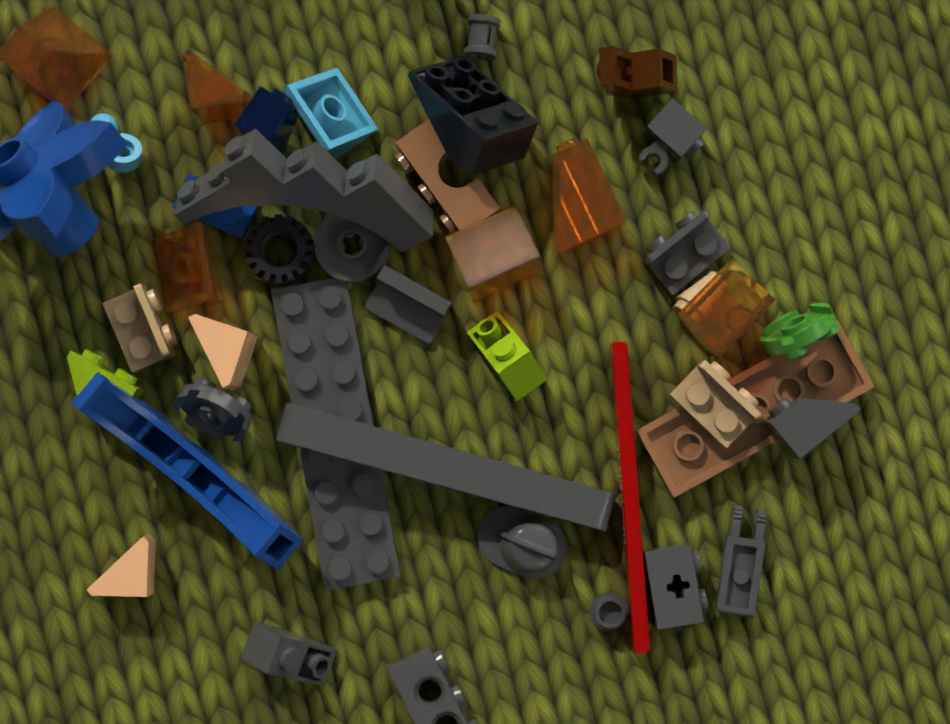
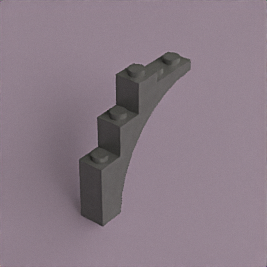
(311, 179)

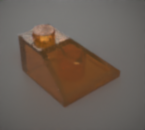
(54, 56)

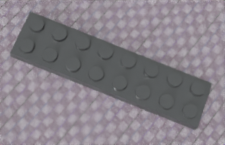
(328, 376)

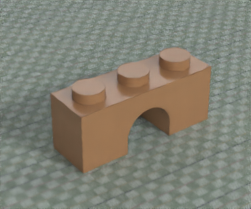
(424, 154)

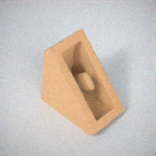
(131, 574)

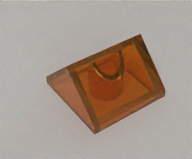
(211, 93)
(494, 254)
(188, 268)
(725, 309)

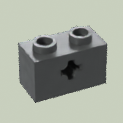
(666, 607)

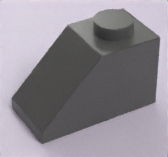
(807, 422)

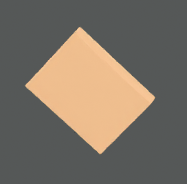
(226, 348)

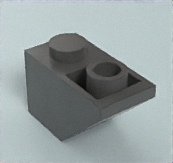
(288, 654)

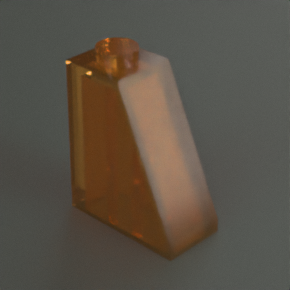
(581, 198)

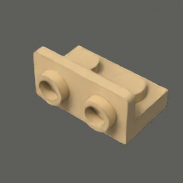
(140, 328)
(715, 402)

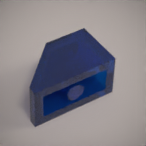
(270, 115)

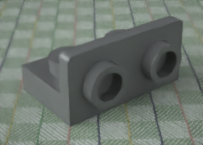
(685, 253)

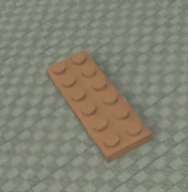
(690, 455)

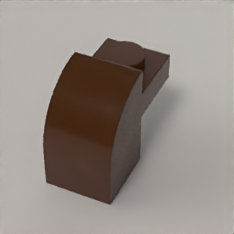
(637, 73)

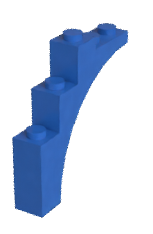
(191, 468)

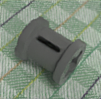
(482, 37)

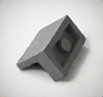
(407, 305)

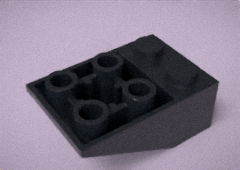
(473, 115)

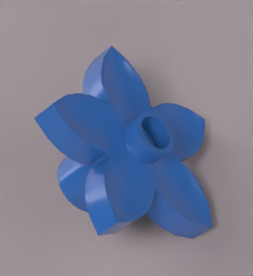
(41, 173)

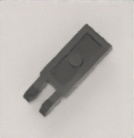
(741, 566)

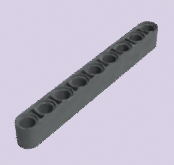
(445, 467)

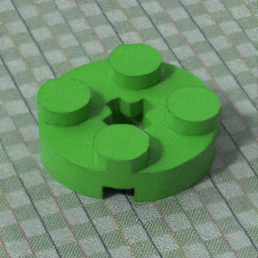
(794, 332)

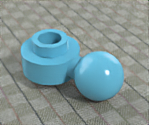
(131, 155)

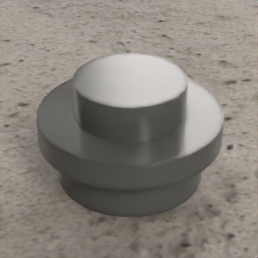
(609, 611)

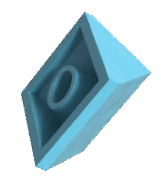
(331, 111)

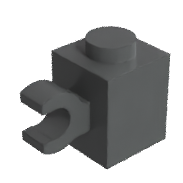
(672, 134)

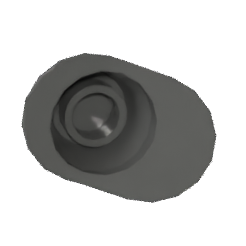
(522, 542)

